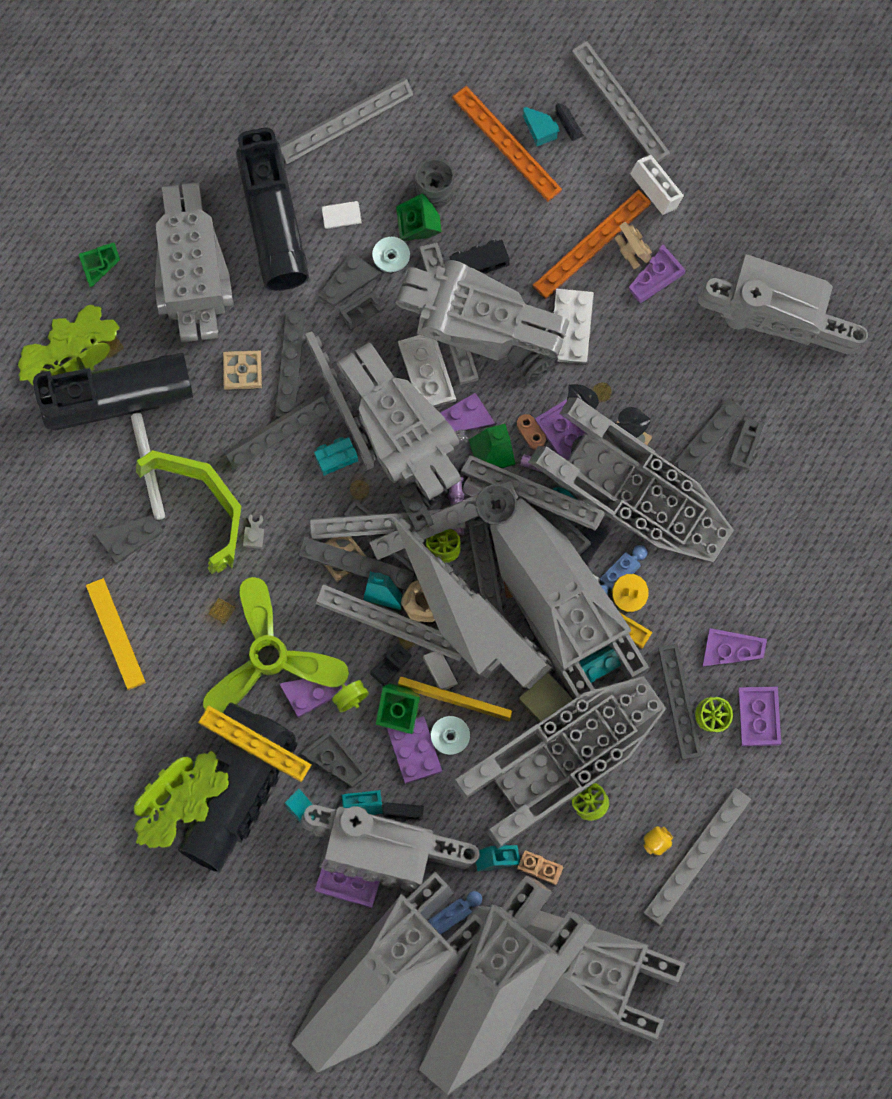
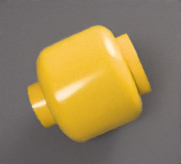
(658, 840)

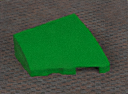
(98, 262)

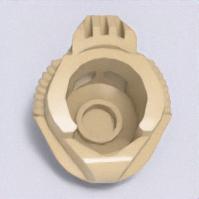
(415, 604)

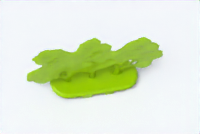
(68, 341)
(186, 800)

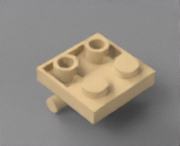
(634, 246)

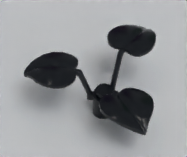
(629, 419)

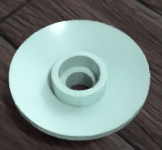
(390, 246)
(446, 726)

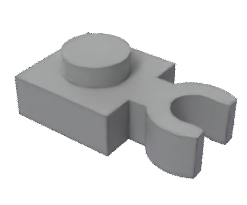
(254, 535)

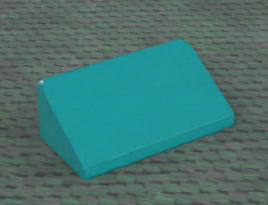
(369, 801)

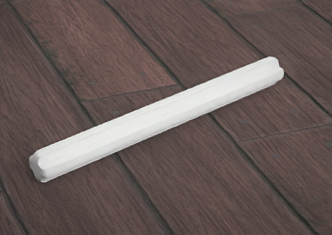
(150, 477)

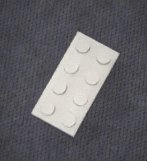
(577, 308)
(427, 369)

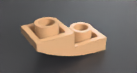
(540, 867)

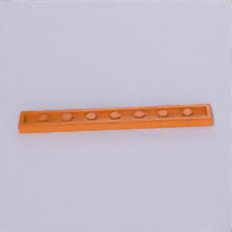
(507, 143)
(591, 244)

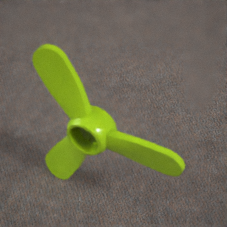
(306, 665)

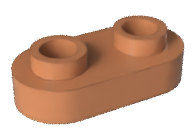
(530, 431)

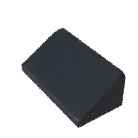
(568, 122)
(403, 811)

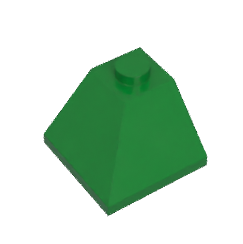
(418, 219)
(493, 446)
(398, 708)

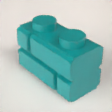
(336, 455)
(600, 663)

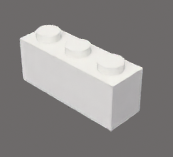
(656, 184)

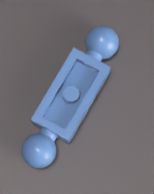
(625, 565)
(455, 912)

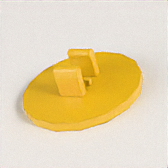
(630, 592)

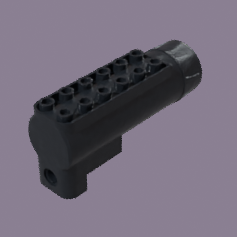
(271, 210)
(110, 393)
(239, 804)

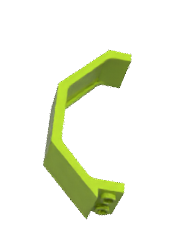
(207, 474)

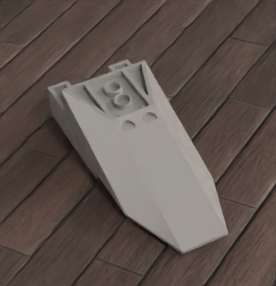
(635, 486)
(561, 598)
(470, 621)
(565, 753)
(604, 975)
(384, 978)
(499, 986)

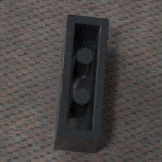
(485, 257)

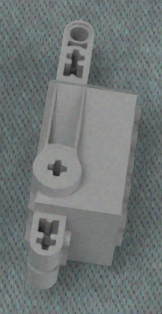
(190, 266)
(781, 304)
(478, 313)
(402, 425)
(381, 847)

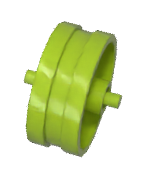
(443, 545)
(350, 696)
(713, 714)
(591, 803)

